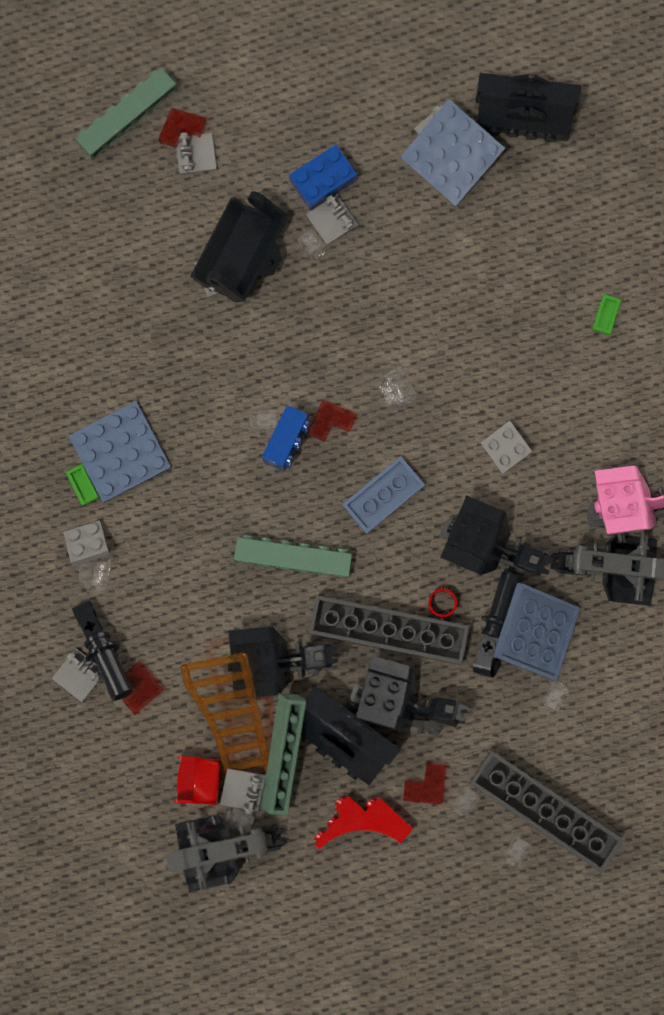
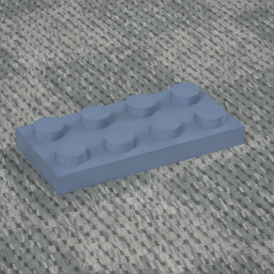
(383, 495)

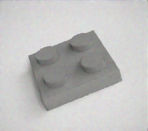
(86, 543)

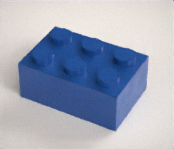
(323, 177)
(286, 438)

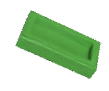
(606, 314)
(82, 485)

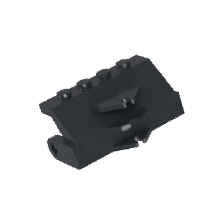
(526, 106)
(345, 738)

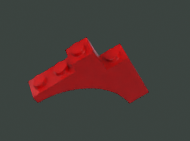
(352, 817)

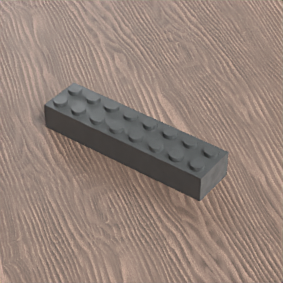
(388, 630)
(546, 811)

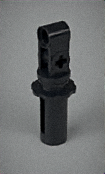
(102, 652)
(485, 663)

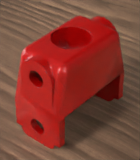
(198, 780)

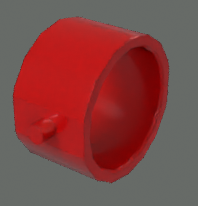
(445, 591)

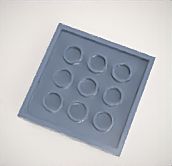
(453, 152)
(119, 452)
(536, 632)

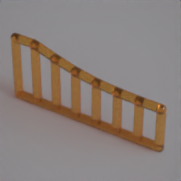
(212, 717)

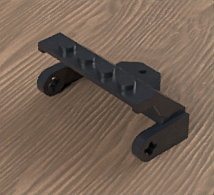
(241, 247)

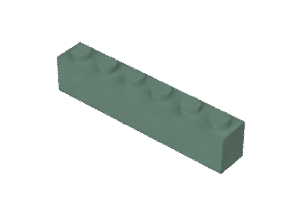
(126, 113)
(292, 557)
(283, 754)

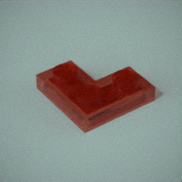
(180, 122)
(329, 415)
(146, 689)
(431, 790)

